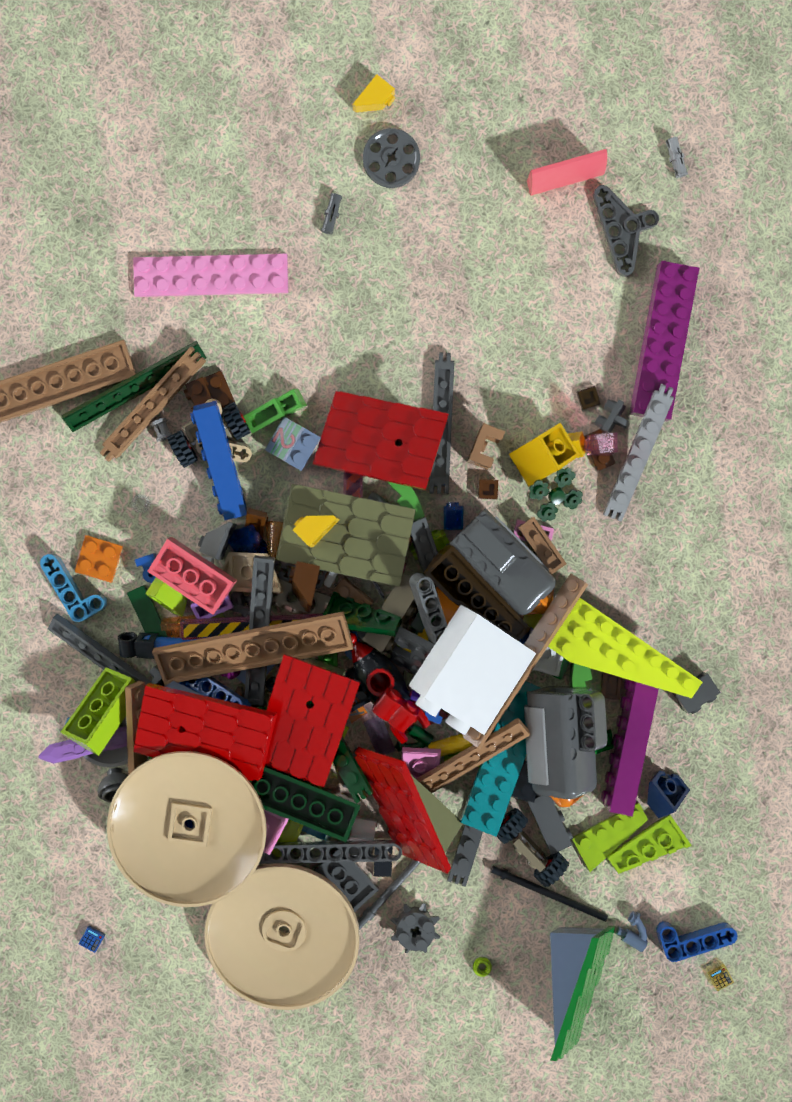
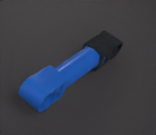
(143, 645)

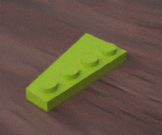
(603, 838)
(653, 842)

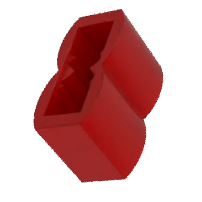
(395, 709)

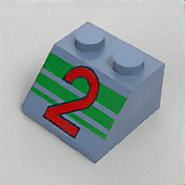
(292, 443)

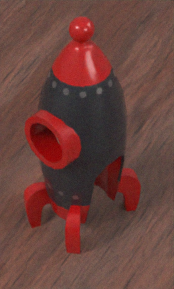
(376, 674)

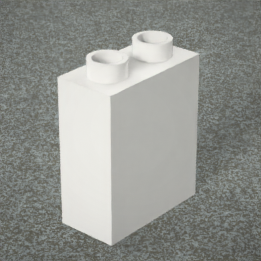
(470, 672)

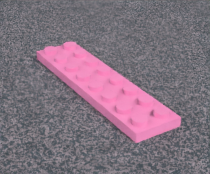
(210, 275)

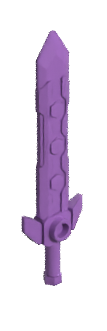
(70, 750)

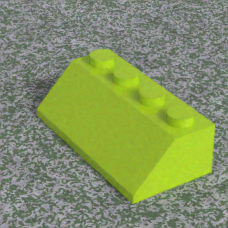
(99, 712)

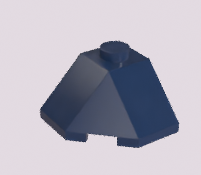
(666, 793)

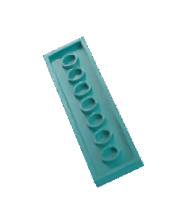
(498, 775)

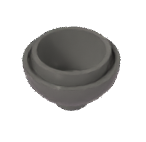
(111, 783)

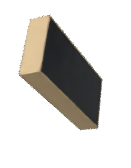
(382, 869)

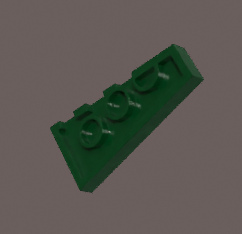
(363, 617)

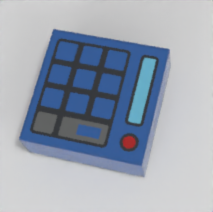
(91, 939)

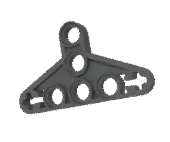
(627, 238)

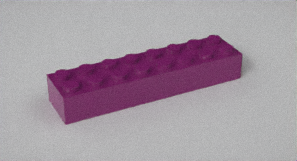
(664, 334)
(629, 747)

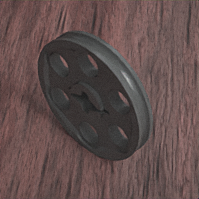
(394, 166)

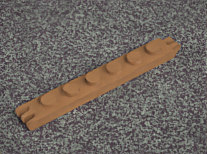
(152, 404)

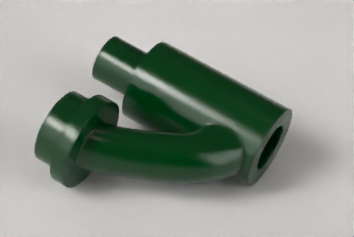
(418, 733)

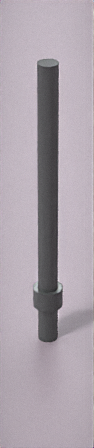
(369, 913)

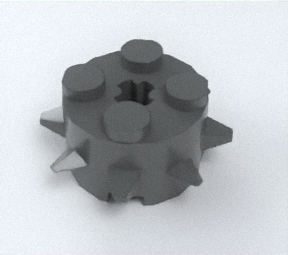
(408, 920)

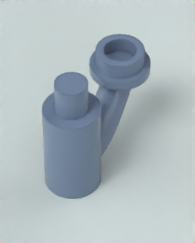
(636, 941)

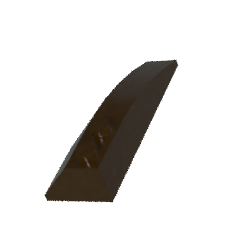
(468, 588)

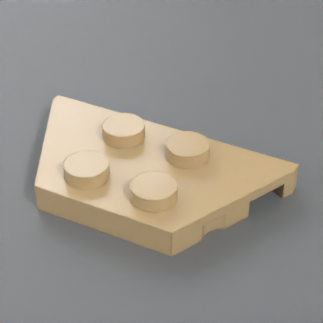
(241, 568)

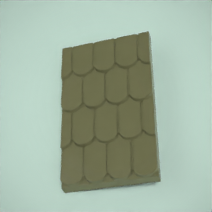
(363, 544)

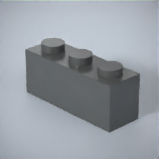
(550, 824)

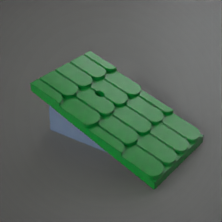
(576, 970)

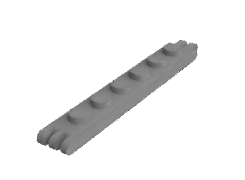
(639, 452)

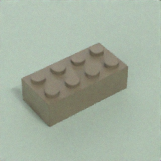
(401, 603)

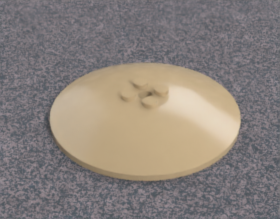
(181, 862)

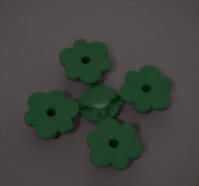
(556, 495)

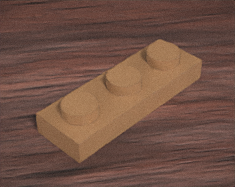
(542, 545)

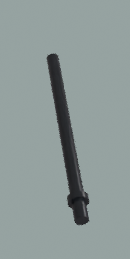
(504, 874)

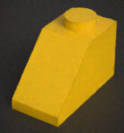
(375, 96)
(314, 528)

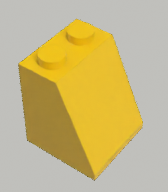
(544, 454)

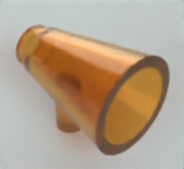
(273, 531)

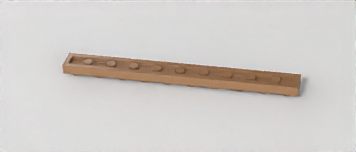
(538, 643)

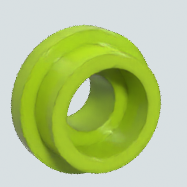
(482, 972)

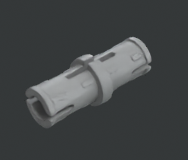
(676, 157)

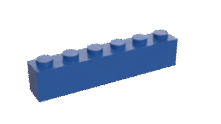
(220, 460)

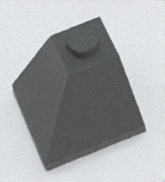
(216, 541)

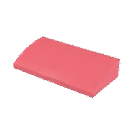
(567, 172)
(192, 575)

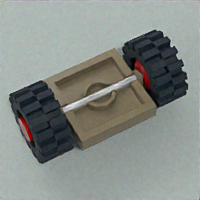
(184, 448)
(547, 869)

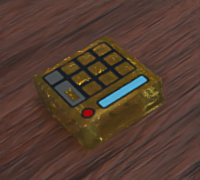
(720, 977)

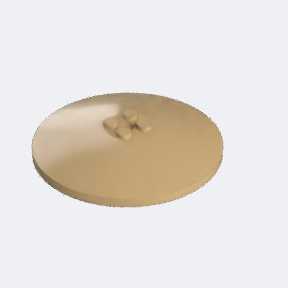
(276, 966)

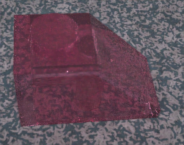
(601, 444)

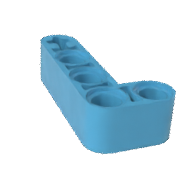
(69, 585)

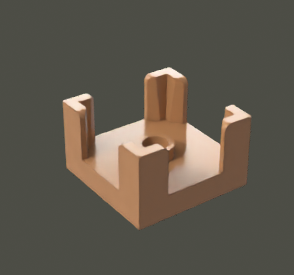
(485, 432)

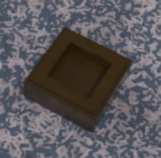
(588, 398)

